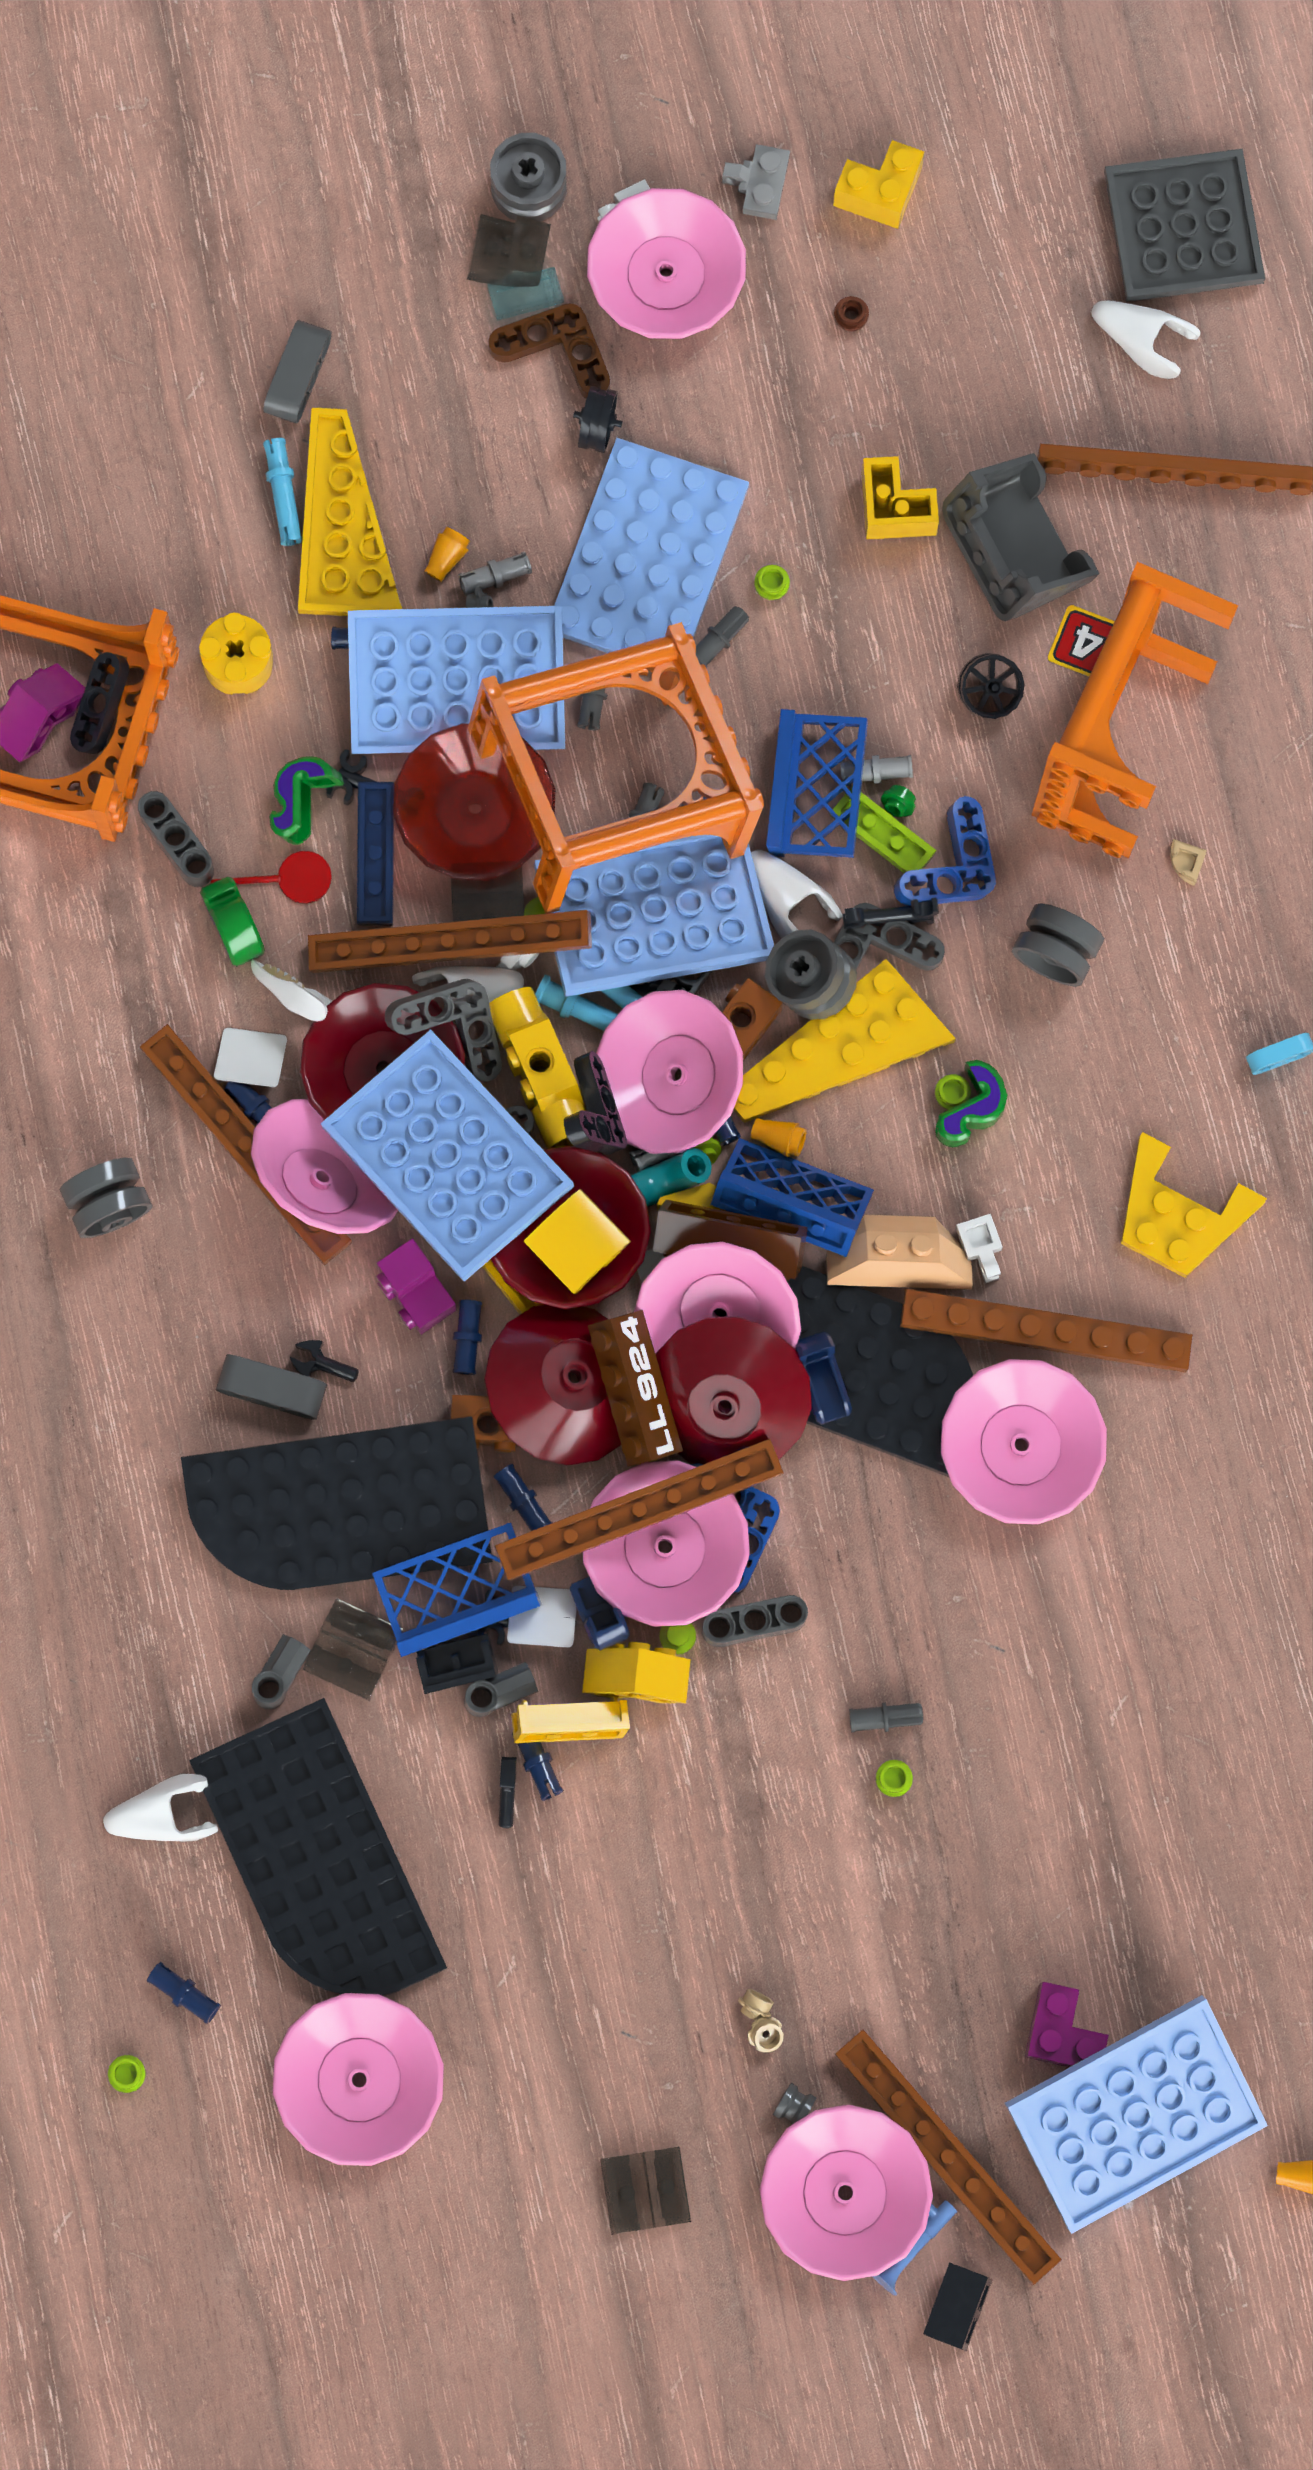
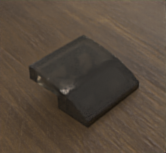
(508, 251)
(489, 898)
(352, 1649)
(645, 2190)

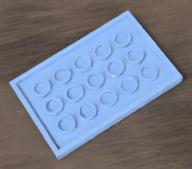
(647, 548)
(425, 666)
(665, 915)
(447, 1155)
(1136, 2114)

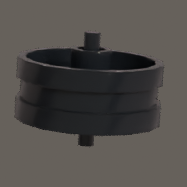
(597, 419)
(990, 685)

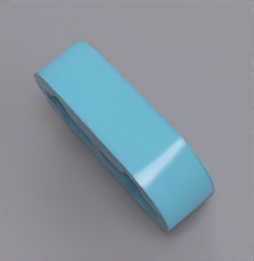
(1280, 1053)

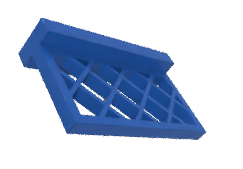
(786, 777)
(758, 1199)
(463, 1621)

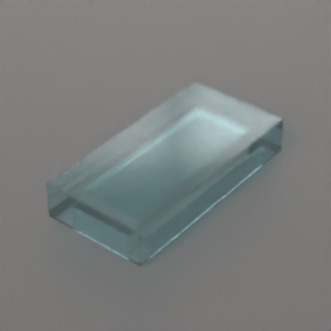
(514, 301)

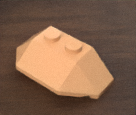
(901, 1254)

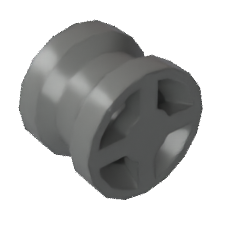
(794, 2104)

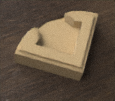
(1186, 860)

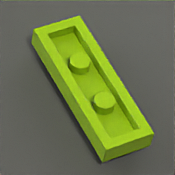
(887, 835)

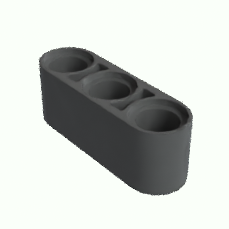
(297, 371)
(168, 824)
(271, 1387)
(769, 1609)

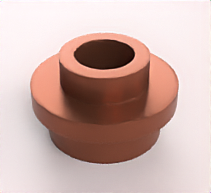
(851, 304)

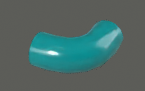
(673, 1175)

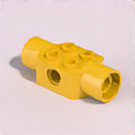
(531, 1044)

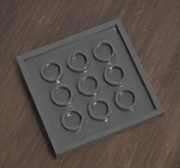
(1184, 225)

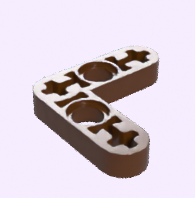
(566, 336)

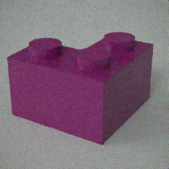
(36, 708)
(413, 1283)
(1051, 2029)

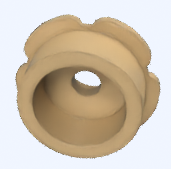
(755, 2004)
(772, 2040)

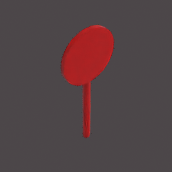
(302, 877)

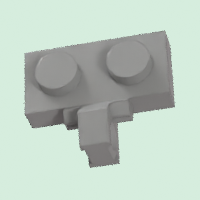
(760, 180)

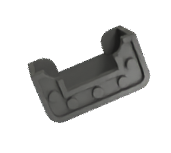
(1012, 539)

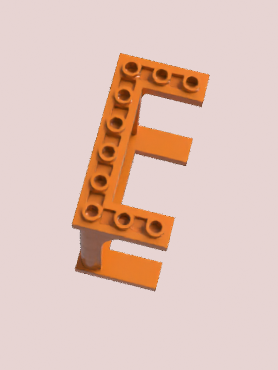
(144, 647)
(674, 669)
(1086, 753)

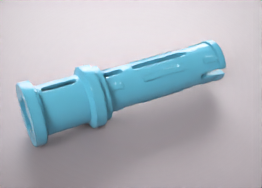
(553, 996)

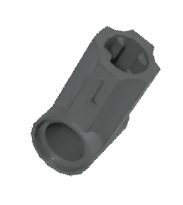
(281, 1669)
(504, 1689)

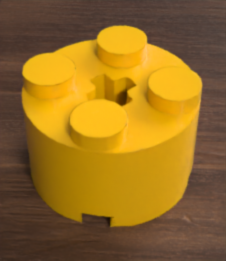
(236, 673)

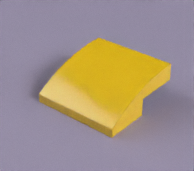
(577, 1241)

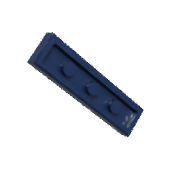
(375, 853)

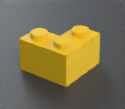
(883, 192)
(895, 511)
(637, 1673)

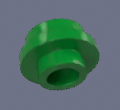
(898, 801)

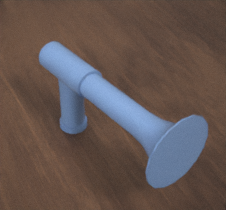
(936, 2221)

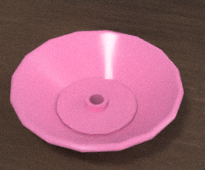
(673, 233)
(641, 1058)
(313, 1174)
(716, 1276)
(1030, 1404)
(674, 1586)
(317, 2071)
(886, 2182)

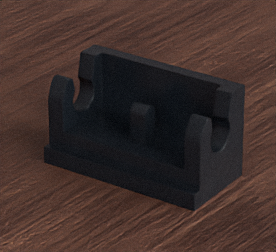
(456, 1663)
(957, 2306)

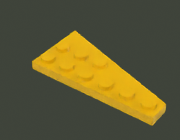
(342, 541)
(870, 1034)

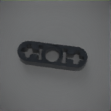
(86, 709)

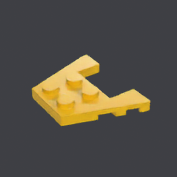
(1171, 1226)

